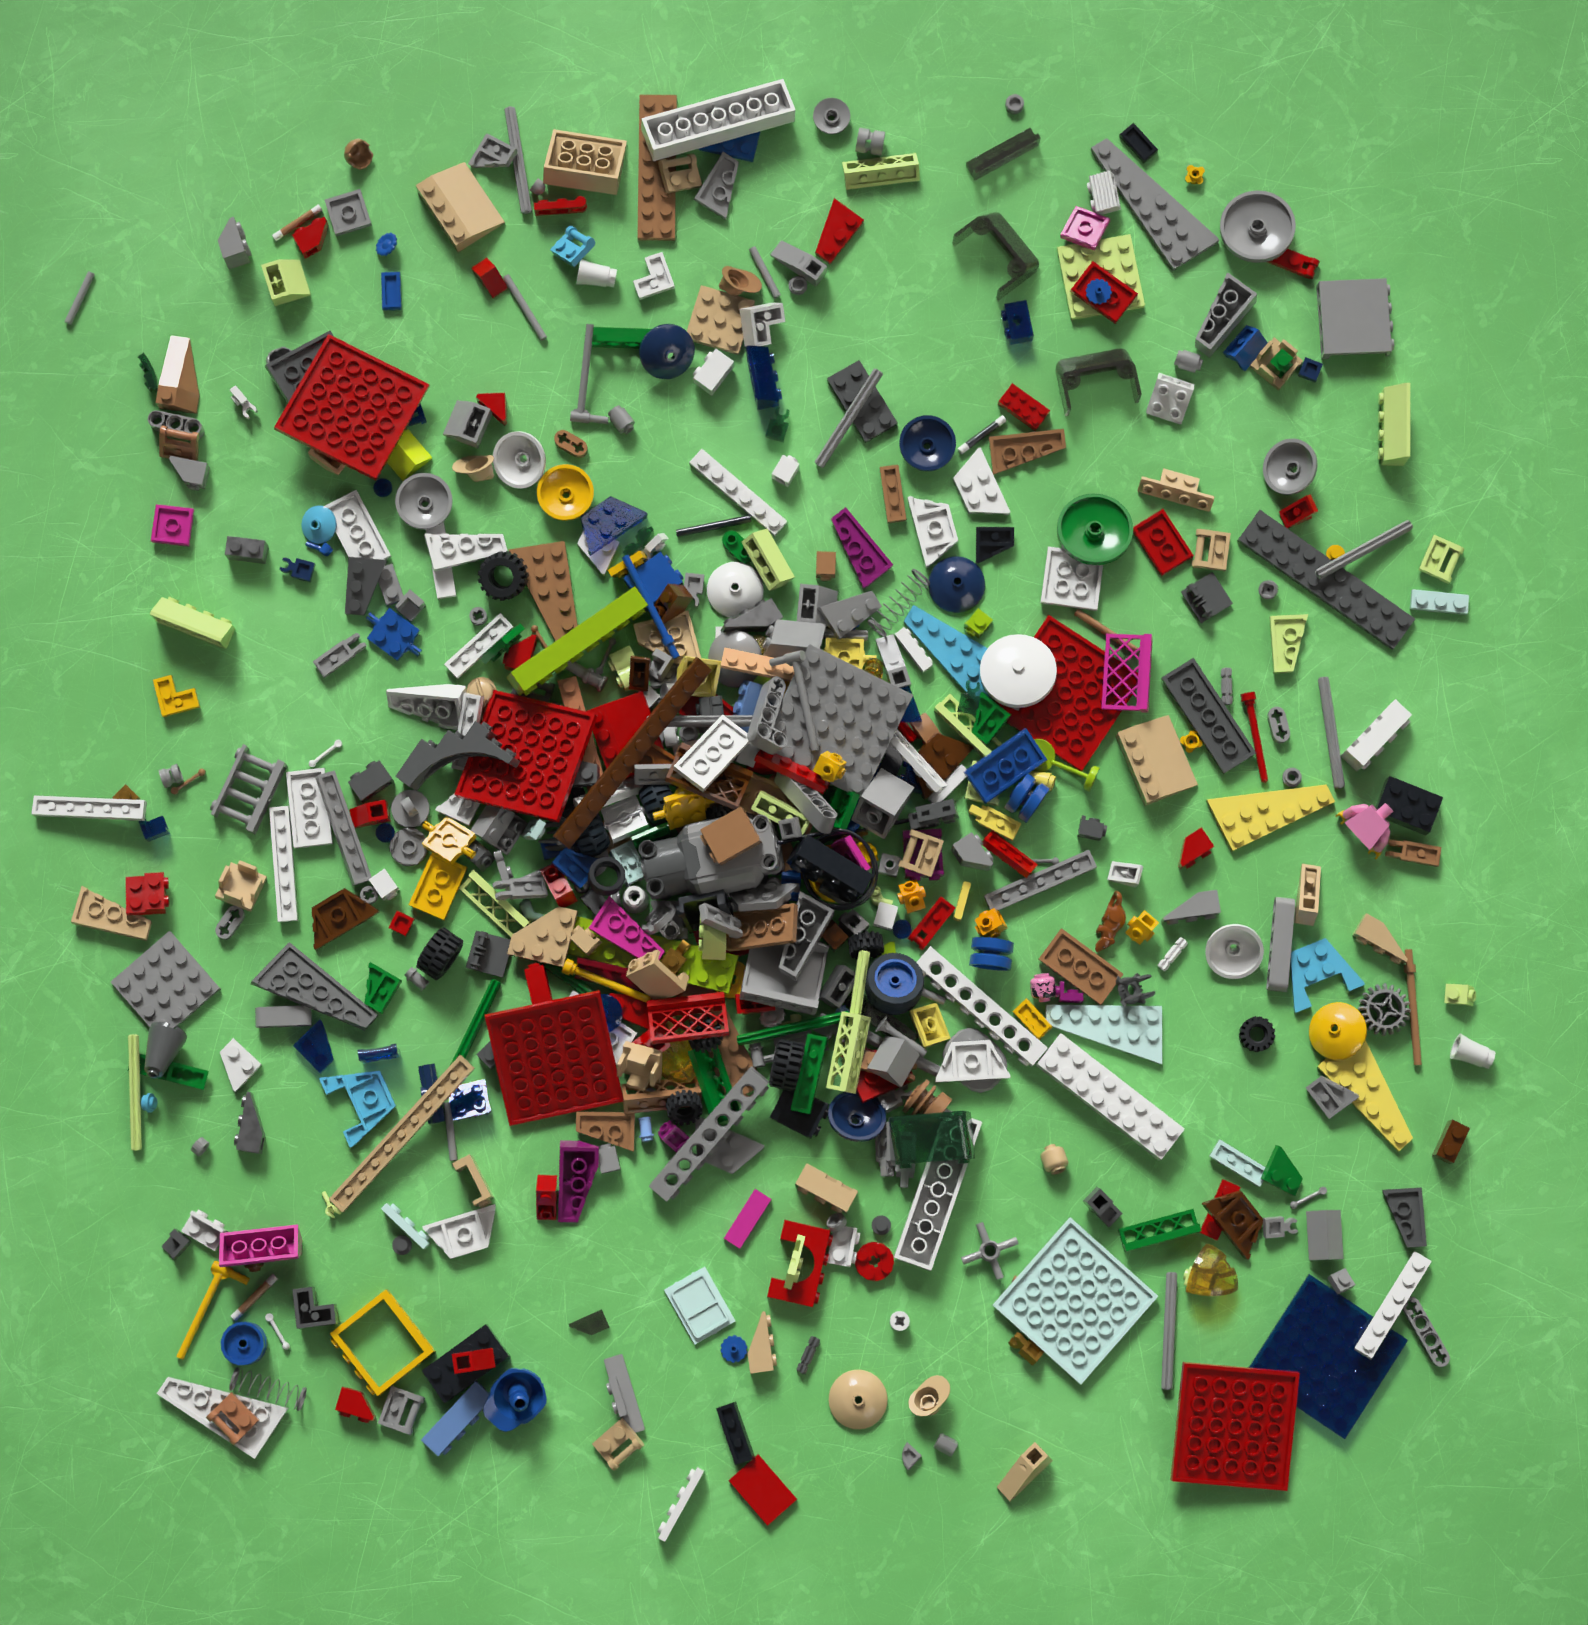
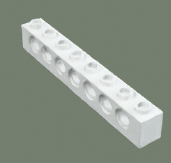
(1036, 1047)

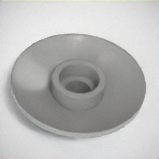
(831, 107)

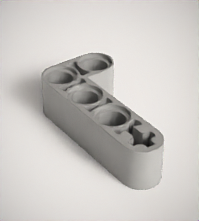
(761, 729)

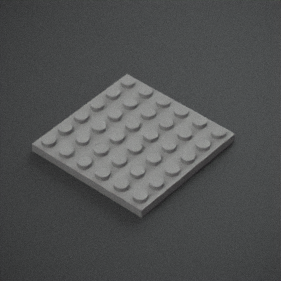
(850, 716)

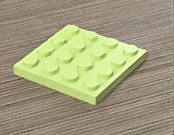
(1113, 255)

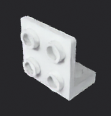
(1170, 398)

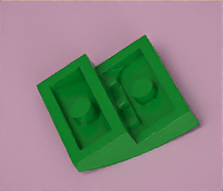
(842, 803)
(654, 834)

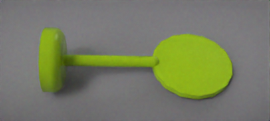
(1049, 753)

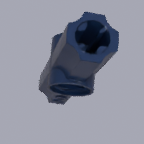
(428, 1077)

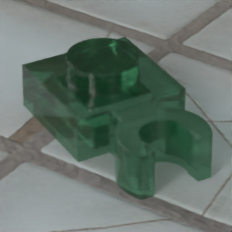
(777, 427)
(969, 702)

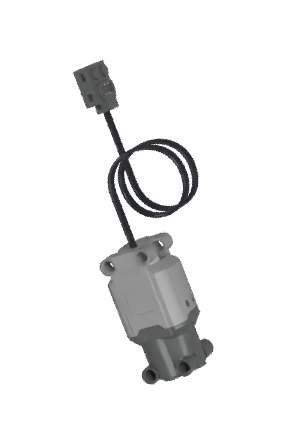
(685, 865)

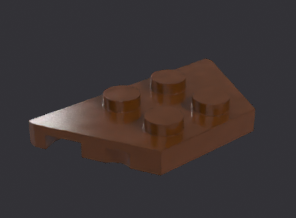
(943, 756)
(338, 916)
(1236, 1219)

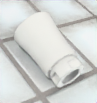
(595, 274)
(635, 906)
(1472, 1052)

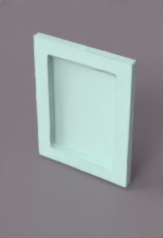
(699, 1305)

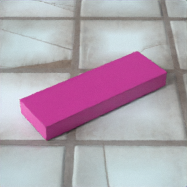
(747, 1218)

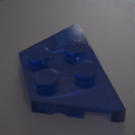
(608, 522)

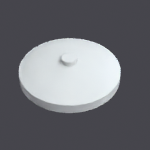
(1018, 671)

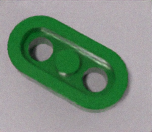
(736, 547)

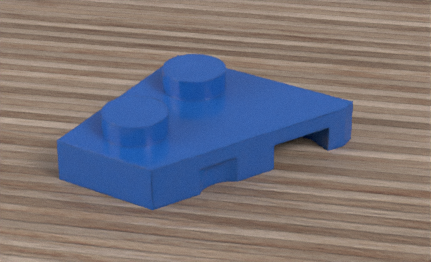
(574, 866)

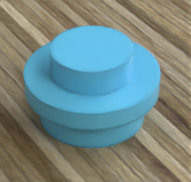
(149, 1102)

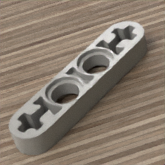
(1424, 1332)

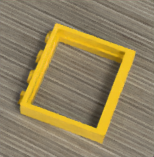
(349, 1356)

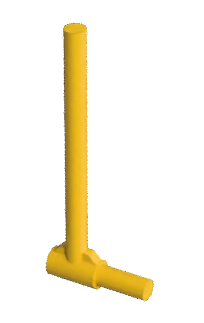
(219, 1273)

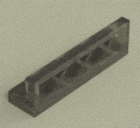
(1003, 153)

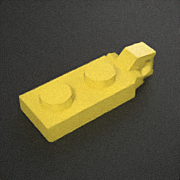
(995, 821)

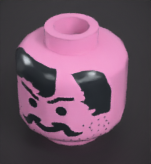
(1043, 987)

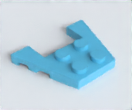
(1315, 964)
(370, 1099)

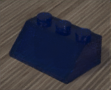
(763, 377)

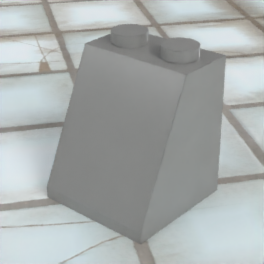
(792, 636)
(882, 803)

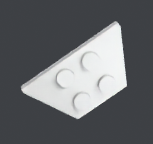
(979, 488)
(933, 528)
(971, 1062)
(463, 1232)

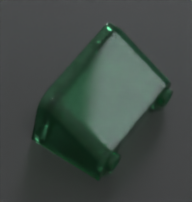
(932, 1138)

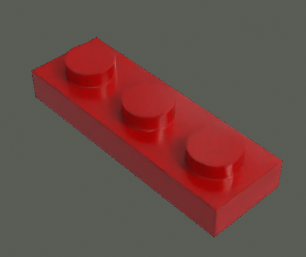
(1009, 854)
(1209, 1227)

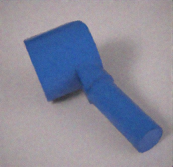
(325, 549)

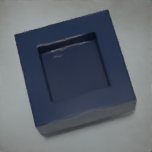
(1310, 369)

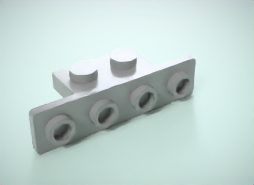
(623, 1392)

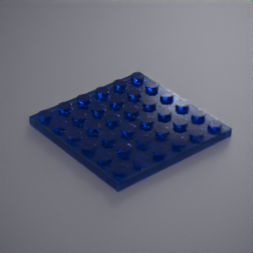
(1319, 1342)

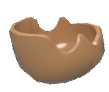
(358, 154)

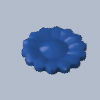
(386, 244)
(1098, 291)
(734, 1348)

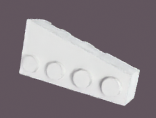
(1376, 735)

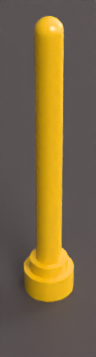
(571, 968)

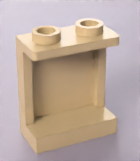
(656, 978)
(470, 1163)

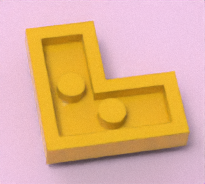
(172, 701)

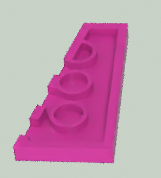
(621, 930)

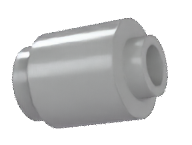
(1188, 361)
(621, 420)

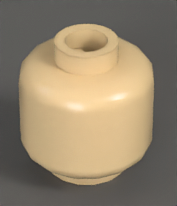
(1054, 1159)

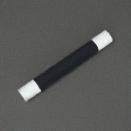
(982, 434)

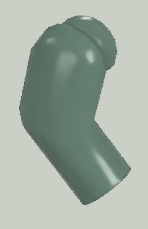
(527, 910)

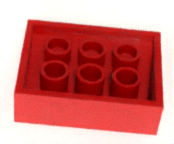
(618, 723)

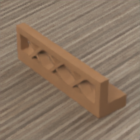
(654, 1101)

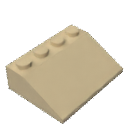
(584, 162)
(459, 205)
(1156, 759)

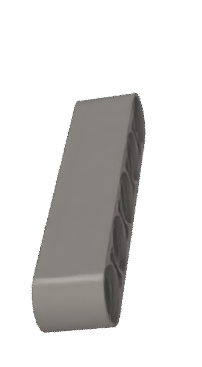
(809, 803)
(1280, 944)

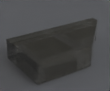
(592, 1323)

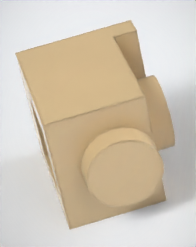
(585, 940)

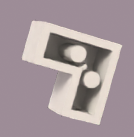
(756, 322)

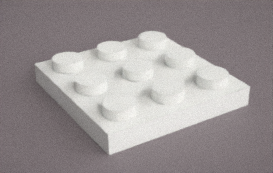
(1070, 581)

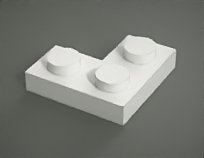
(658, 280)

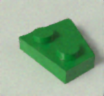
(989, 718)
(380, 988)
(1281, 1172)

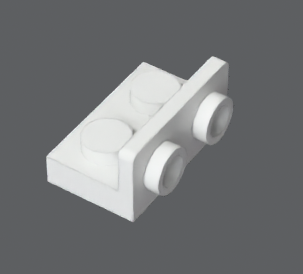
(204, 1229)
(842, 1247)

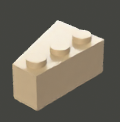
(825, 1189)

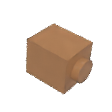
(825, 565)

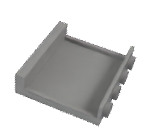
(1354, 317)
(768, 986)

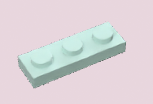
(1439, 602)
(534, 829)
(1238, 1162)
(406, 1224)

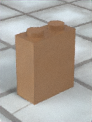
(730, 836)

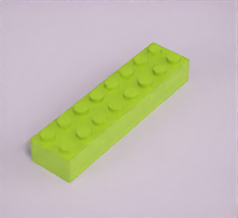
(581, 638)

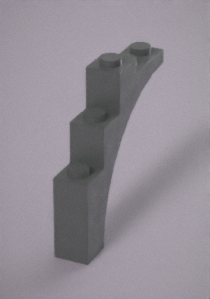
(430, 757)

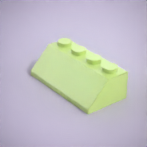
(1394, 425)
(192, 622)

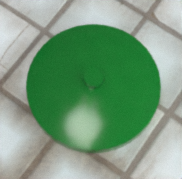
(1094, 529)

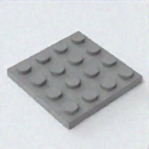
(165, 983)

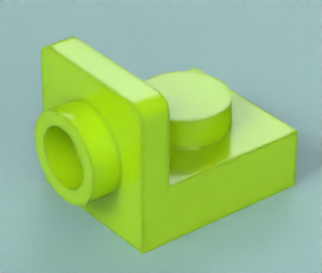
(977, 623)

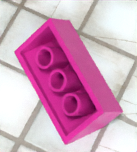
(260, 1245)

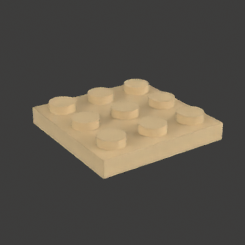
(718, 320)

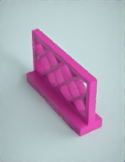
(1143, 669)

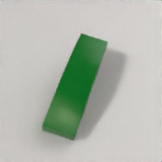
(180, 1074)

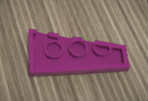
(862, 551)

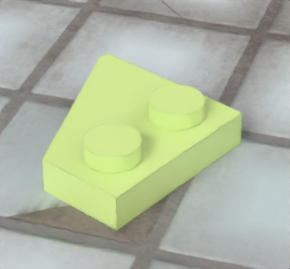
(796, 1263)

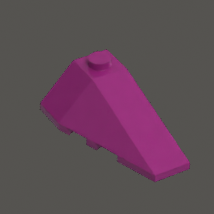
(576, 1172)

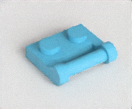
(568, 250)

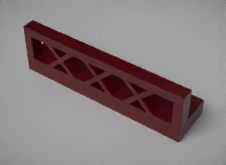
(608, 971)

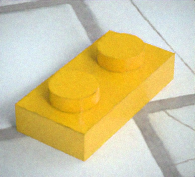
(620, 569)

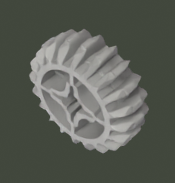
(1391, 1011)

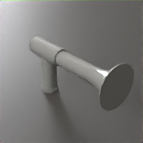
(886, 1027)

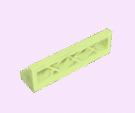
(881, 173)
(963, 731)
(503, 904)
(854, 1054)

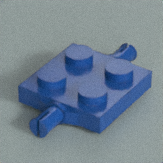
(393, 634)

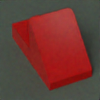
(1298, 511)

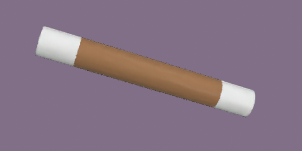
(297, 222)
(254, 1297)

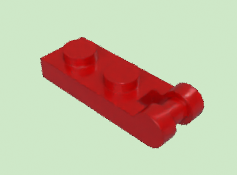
(560, 206)
(1293, 262)
(932, 922)

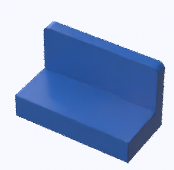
(1246, 347)

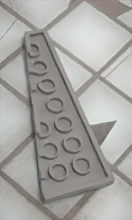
(1164, 219)

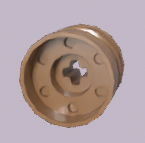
(924, 1101)

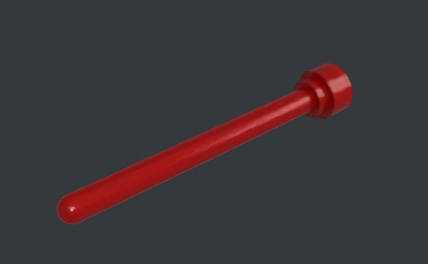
(1249, 701)

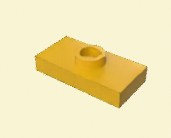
(1032, 1019)

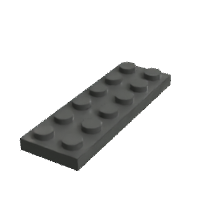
(1208, 715)

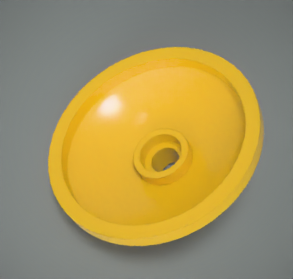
(563, 480)
(1344, 1041)

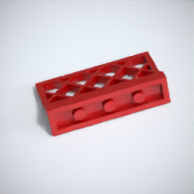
(687, 1006)

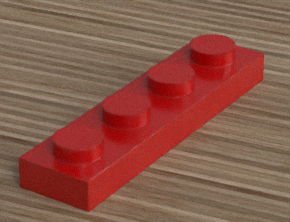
(792, 770)

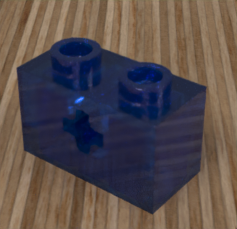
(1019, 312)

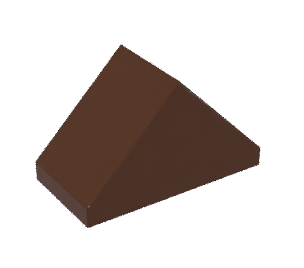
(639, 673)

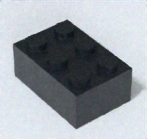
(1411, 805)

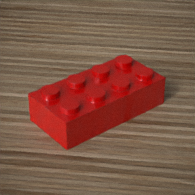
(1023, 407)

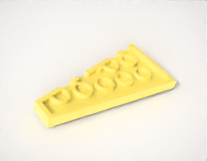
(1259, 814)
(1375, 1102)

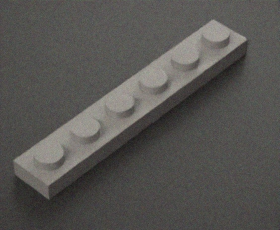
(343, 827)
(1040, 881)

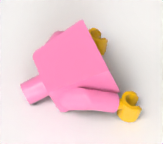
(1368, 825)

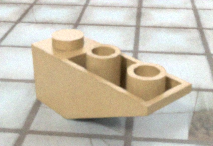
(1376, 934)
(760, 1354)
(1024, 1470)

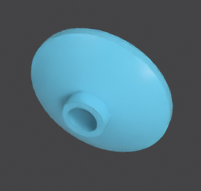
(326, 524)

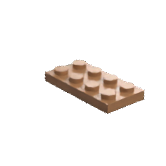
(765, 928)
(1080, 966)

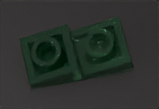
(151, 377)
(643, 538)

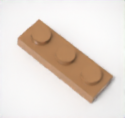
(892, 494)

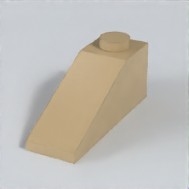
(1308, 895)

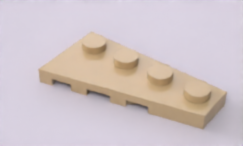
(101, 914)

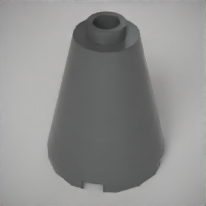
(162, 1047)

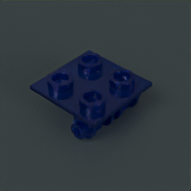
(470, 1101)

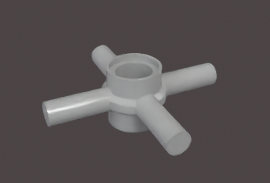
(981, 1254)

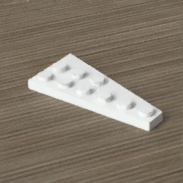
(201, 1400)

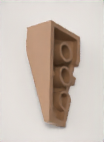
(178, 378)

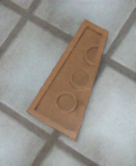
(1017, 449)

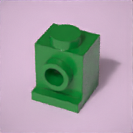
(1280, 363)

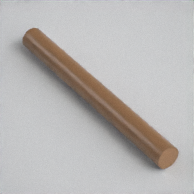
(1101, 628)

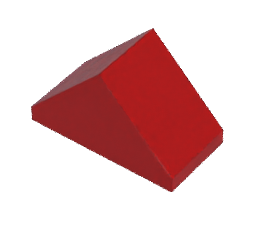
(490, 277)
(496, 403)
(749, 1007)

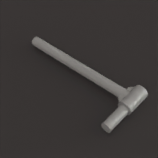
(580, 414)
(795, 659)

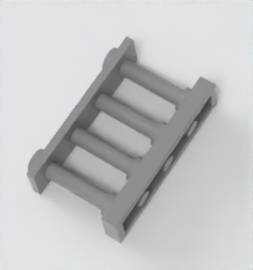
(260, 804)

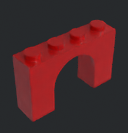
(816, 1241)

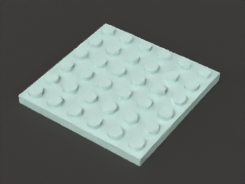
(1075, 1300)

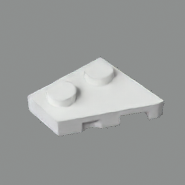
(603, 557)
(238, 1064)

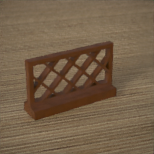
(731, 775)

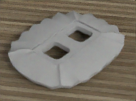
(971, 1034)

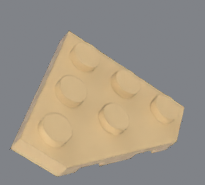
(681, 631)
(546, 938)

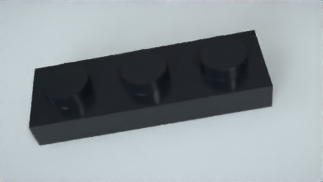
(735, 1433)

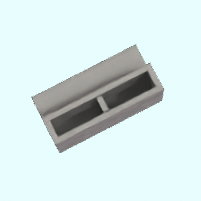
(1324, 1234)

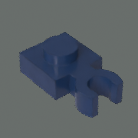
(300, 569)

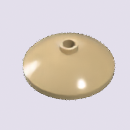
(843, 1402)

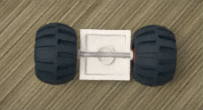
(623, 819)

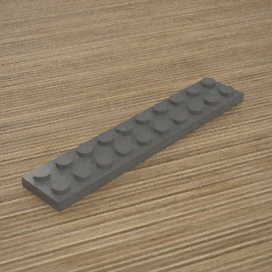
(1338, 590)

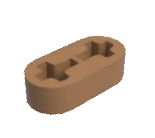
(573, 440)

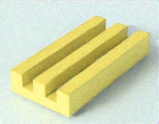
(962, 901)

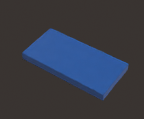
(1005, 765)

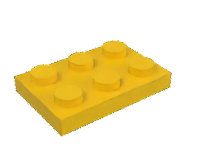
(437, 887)

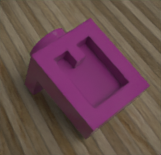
(1071, 996)
(673, 1135)

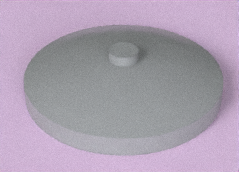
(1257, 226)

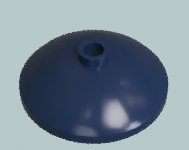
(661, 342)
(931, 431)
(956, 597)
(847, 1109)

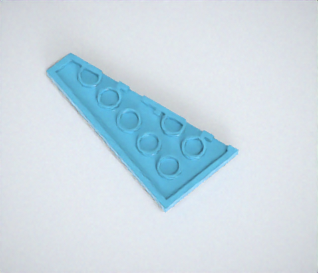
(952, 649)

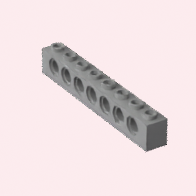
(660, 1183)

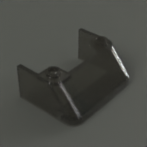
(1023, 261)
(1070, 369)

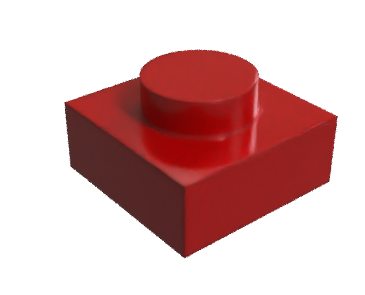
(401, 923)

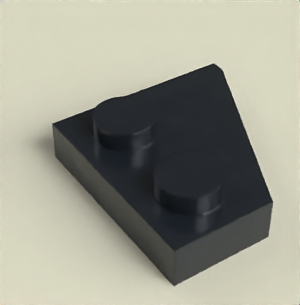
(992, 541)

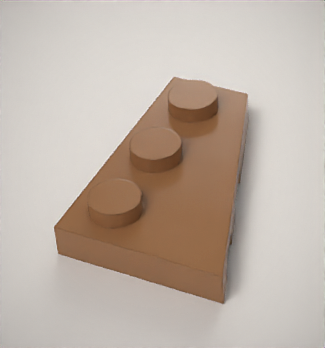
(608, 1126)

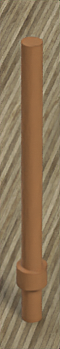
(1410, 969)

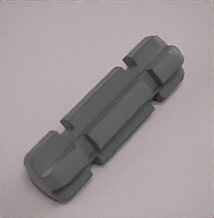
(808, 1355)

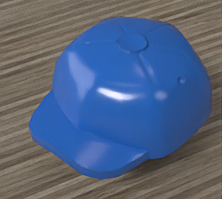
(515, 1399)

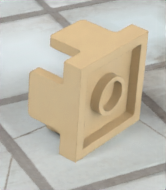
(1266, 355)
(240, 885)
(641, 1064)

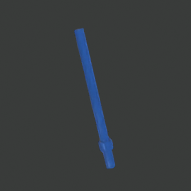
(667, 639)

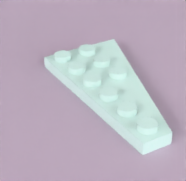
(1120, 1027)

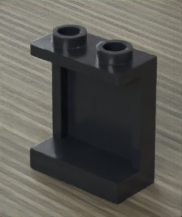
(689, 906)
(800, 1122)

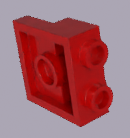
(147, 894)

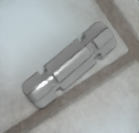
(1226, 686)

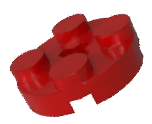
(884, 1266)

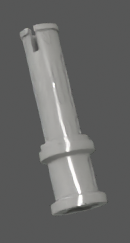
(587, 675)

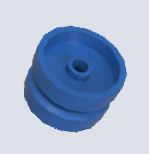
(1026, 797)
(991, 953)
(232, 1341)

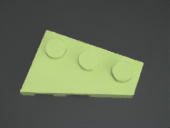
(1285, 640)

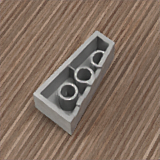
(1225, 313)
(811, 923)

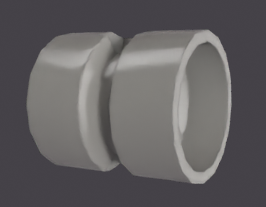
(877, 141)

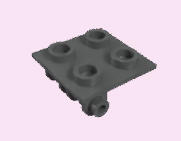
(1206, 597)
(488, 954)

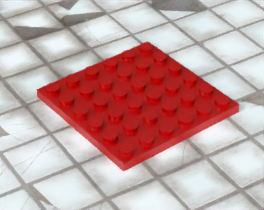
(351, 407)
(1072, 711)
(549, 748)
(554, 1057)
(1234, 1426)

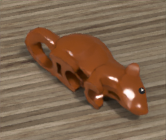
(1114, 919)

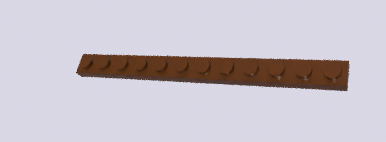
(632, 753)

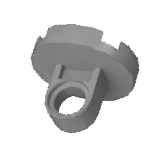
(410, 808)
(660, 919)

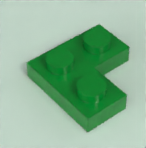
(503, 644)

